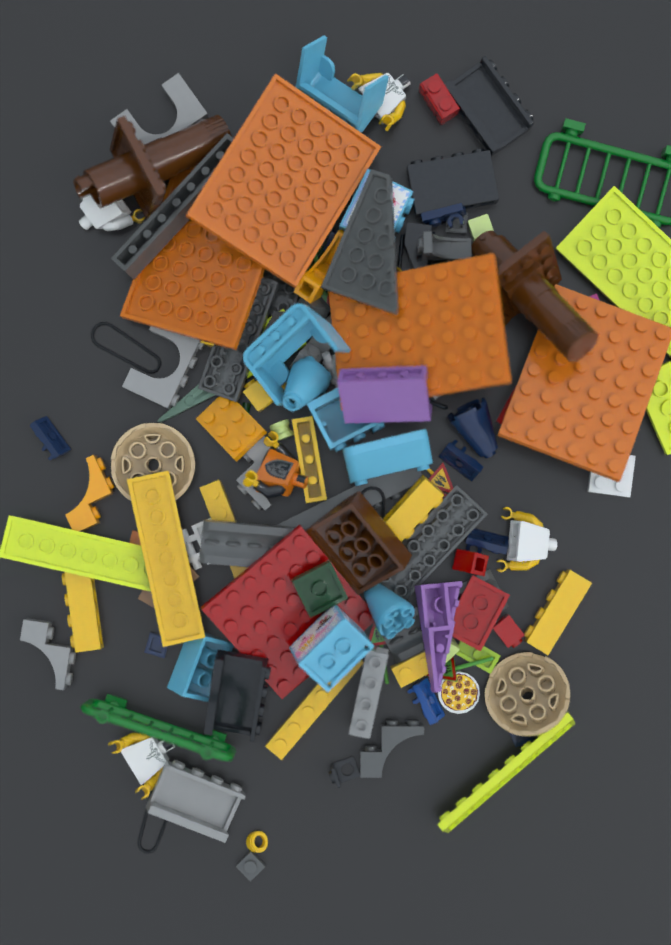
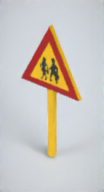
(441, 478)

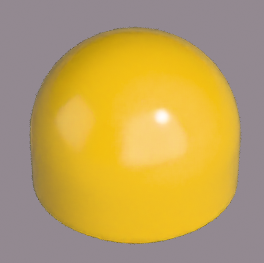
(251, 844)

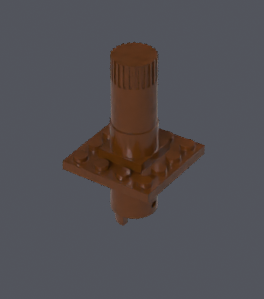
(142, 168)
(528, 288)

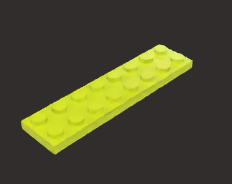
(74, 552)
(499, 778)

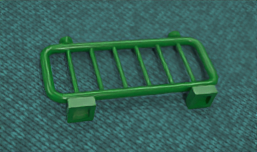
(572, 129)
(115, 709)

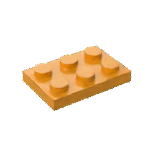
(231, 426)

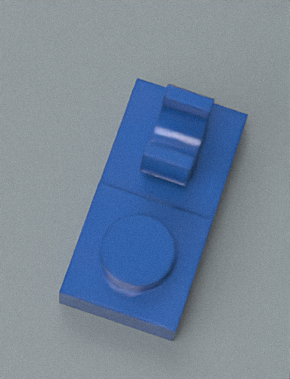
(429, 703)

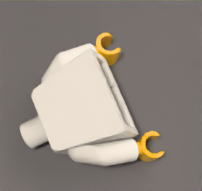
(108, 218)

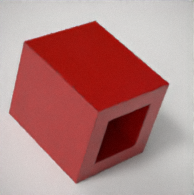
(470, 562)
(508, 631)

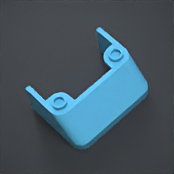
(318, 82)
(285, 336)
(387, 456)

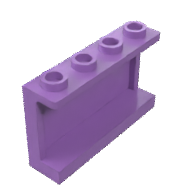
(384, 394)

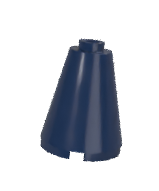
(476, 427)

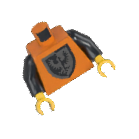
(278, 471)

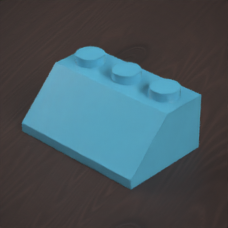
(195, 667)

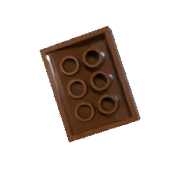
(359, 543)

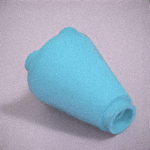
(305, 383)
(389, 610)

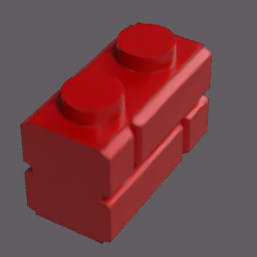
(438, 99)

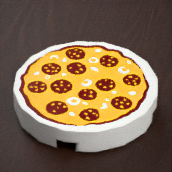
(460, 695)

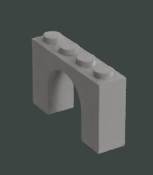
(187, 105)
(165, 390)

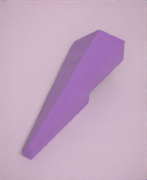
(436, 613)

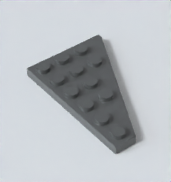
(366, 254)

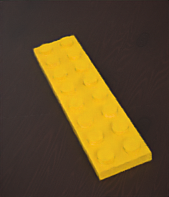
(166, 558)

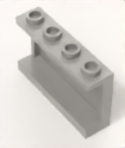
(369, 692)
(195, 800)

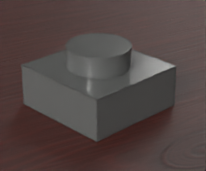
(250, 865)

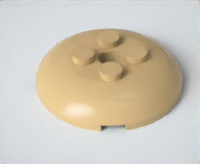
(150, 442)
(524, 674)

